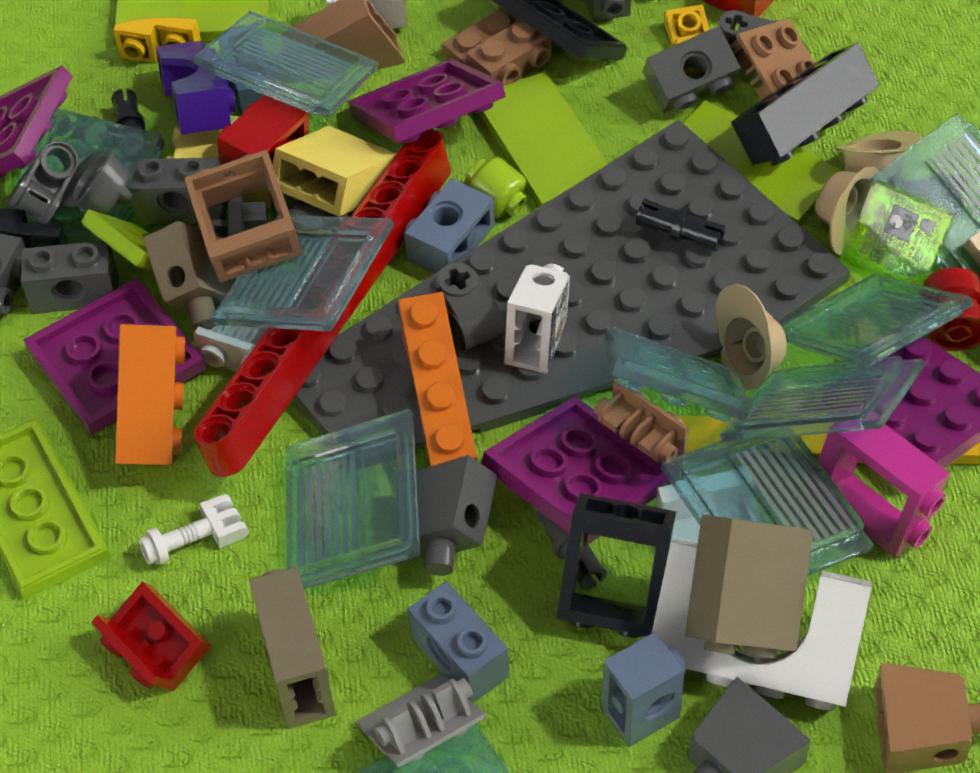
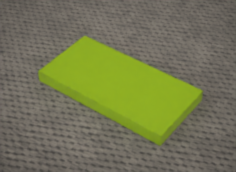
(211, 15)
(542, 137)
(788, 185)
(42, 517)

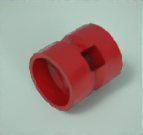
(964, 330)

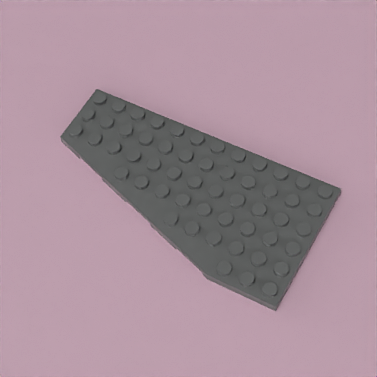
(617, 279)

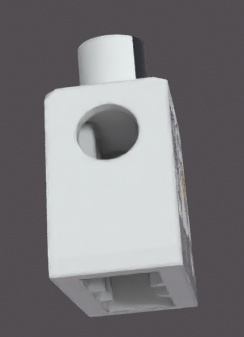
(542, 296)

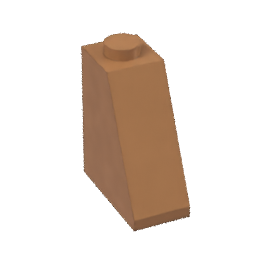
(358, 28)

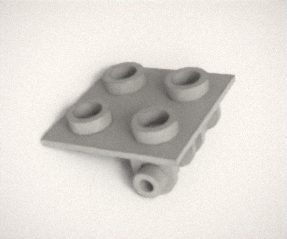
(422, 719)

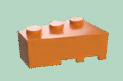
(148, 394)

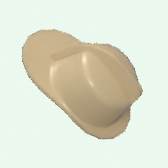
(877, 149)
(842, 204)
(764, 342)

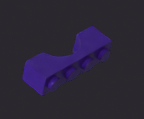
(199, 97)

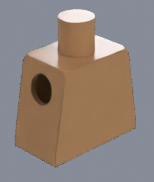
(923, 718)

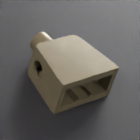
(186, 272)

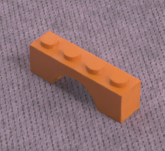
(436, 378)

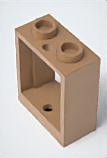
(253, 247)

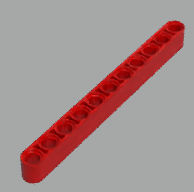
(286, 357)

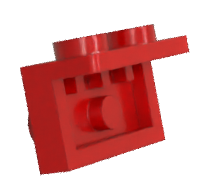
(152, 639)

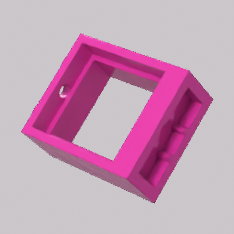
(901, 466)

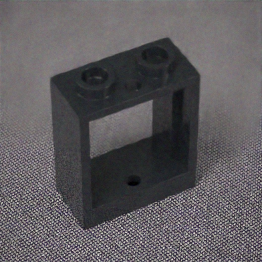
(622, 522)

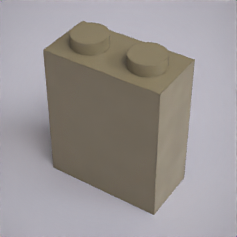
(748, 586)
(292, 647)

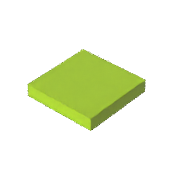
(121, 236)

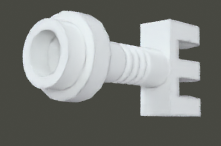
(217, 520)

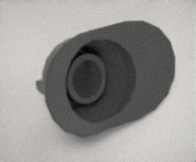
(98, 183)

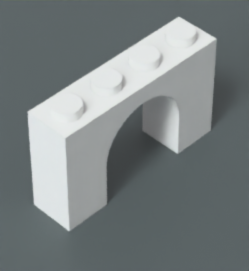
(823, 658)

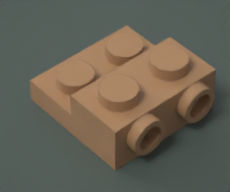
(500, 47)

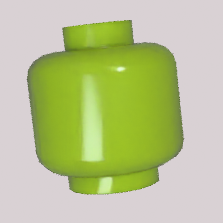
(500, 182)

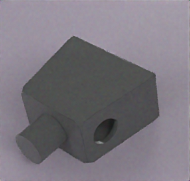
(452, 510)
(746, 736)

